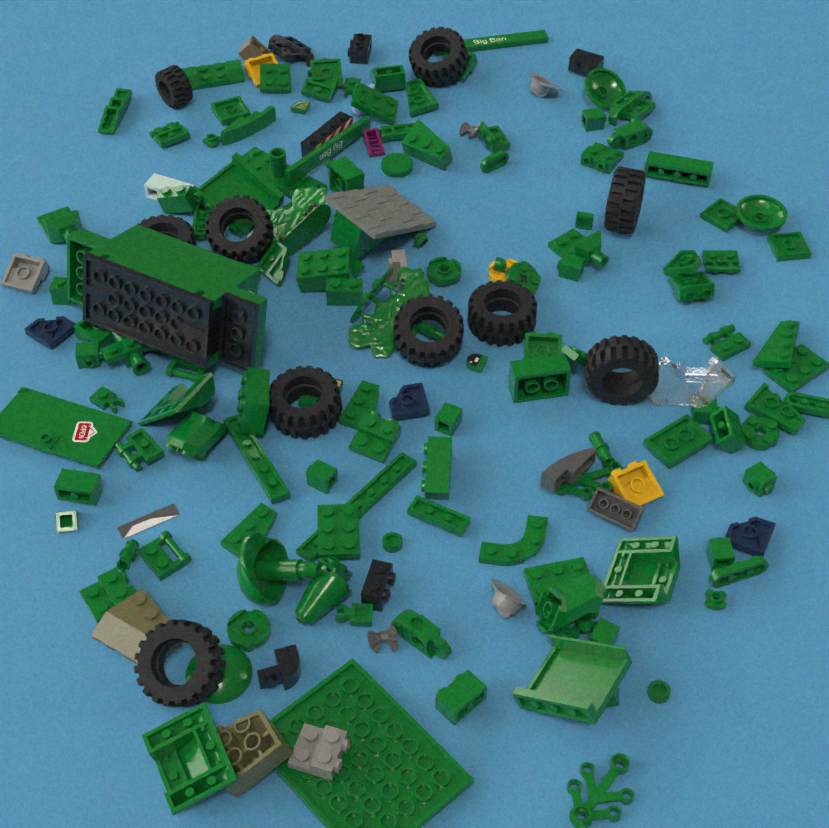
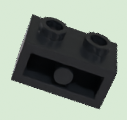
(360, 48)
(584, 61)
(377, 584)

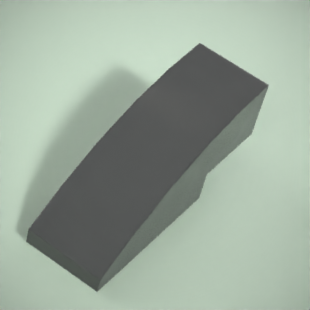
(568, 469)

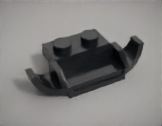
(290, 49)

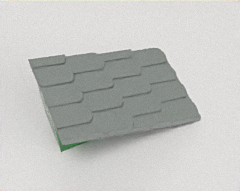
(373, 216)

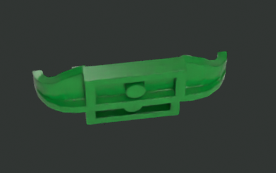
(631, 106)

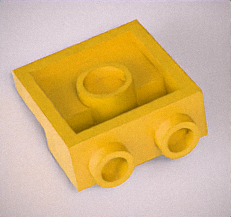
(252, 66)
(636, 483)

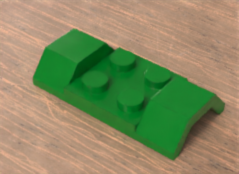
(215, 74)

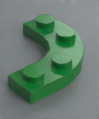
(517, 552)

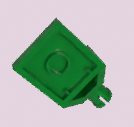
(59, 224)
(578, 245)

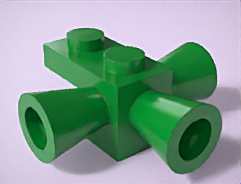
(128, 351)

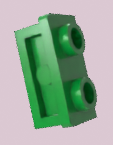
(493, 137)

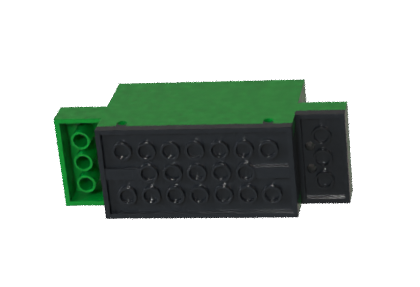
(168, 296)

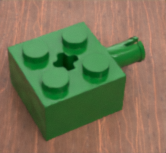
(344, 175)

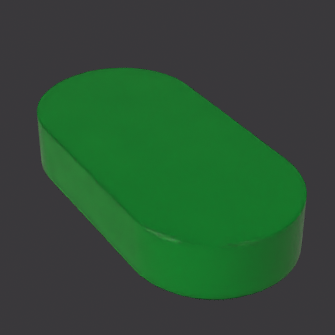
(494, 161)

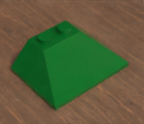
(181, 399)
(643, 571)
(190, 758)

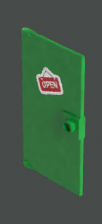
(61, 427)

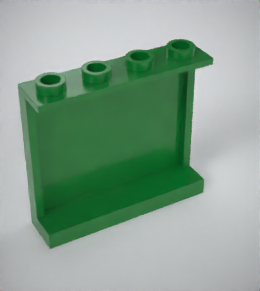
(238, 179)
(575, 679)

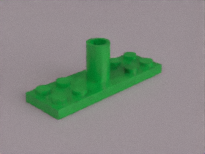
(273, 168)

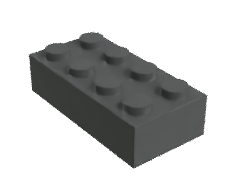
(616, 509)

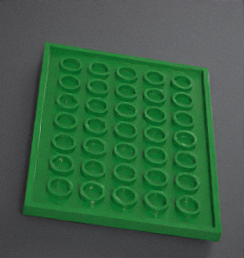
(392, 767)

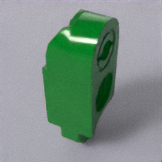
(630, 135)
(421, 634)

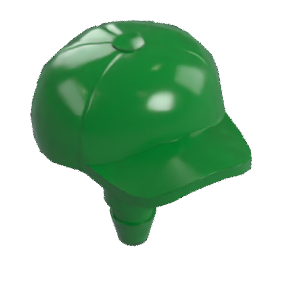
(266, 569)

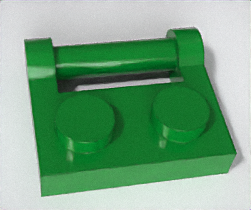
(175, 362)
(159, 560)

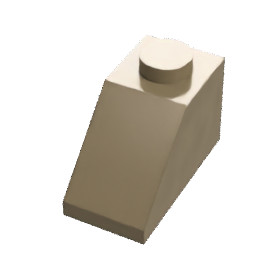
(252, 48)

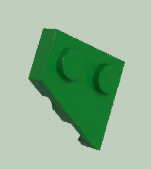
(320, 88)
(275, 262)

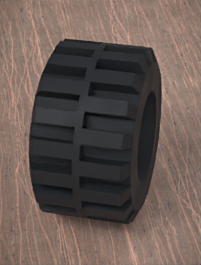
(173, 86)

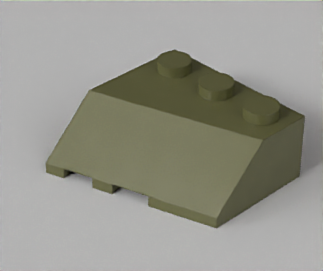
(128, 623)
(253, 749)

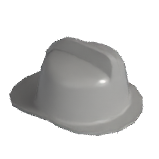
(541, 86)
(506, 599)

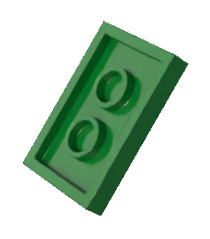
(374, 103)
(804, 369)
(678, 441)
(338, 531)
(553, 575)

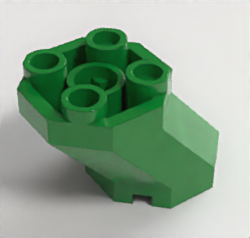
(195, 435)
(569, 603)

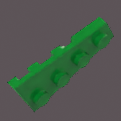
(780, 347)

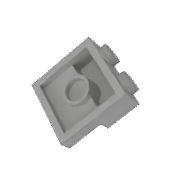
(397, 260)
(25, 273)
(319, 751)

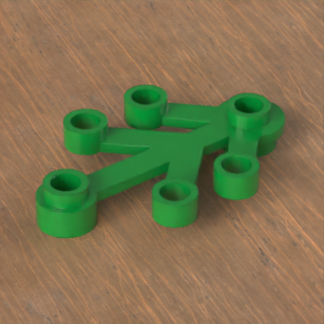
(587, 480)
(598, 794)

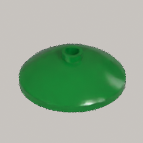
(603, 87)
(761, 212)
(235, 679)

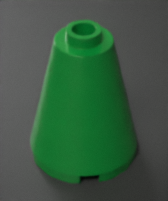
(321, 596)

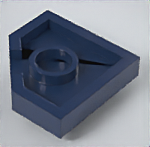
(50, 331)
(409, 402)
(751, 535)

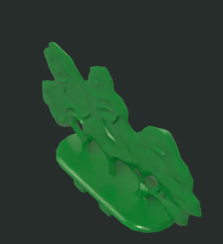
(380, 332)

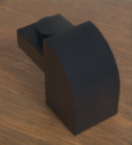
(285, 672)

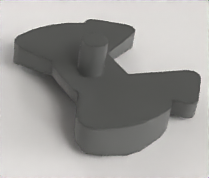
(465, 127)
(376, 638)

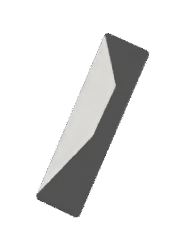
(148, 521)

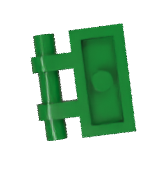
(169, 134)
(721, 261)
(730, 346)
(145, 447)

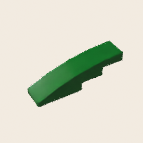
(115, 111)
(248, 126)

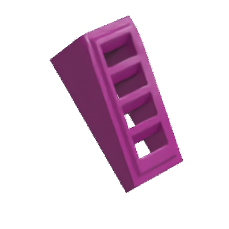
(373, 133)

